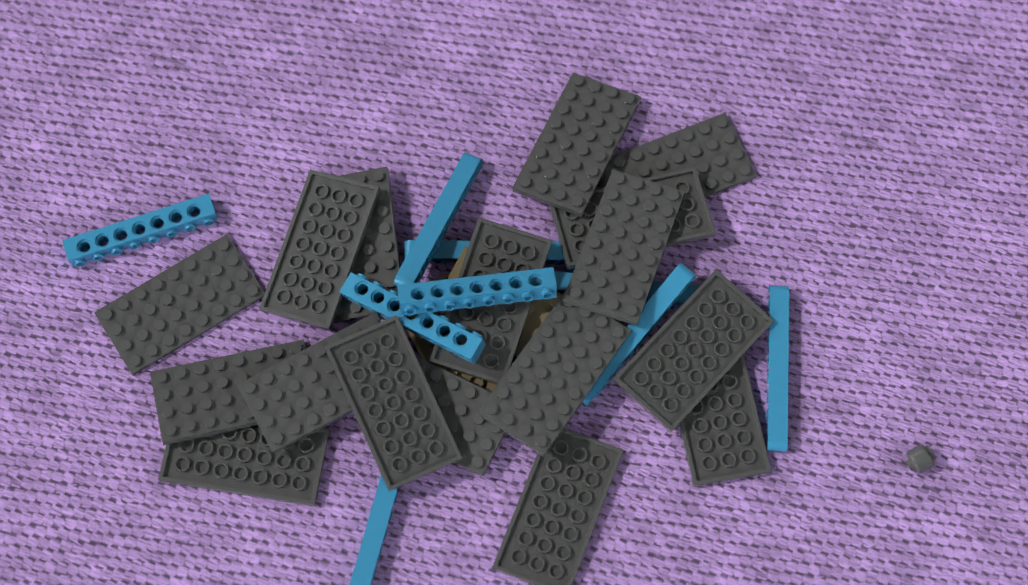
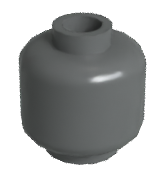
(920, 458)

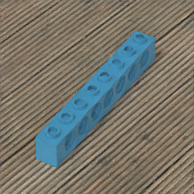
(93, 239)
(477, 291)
(469, 351)

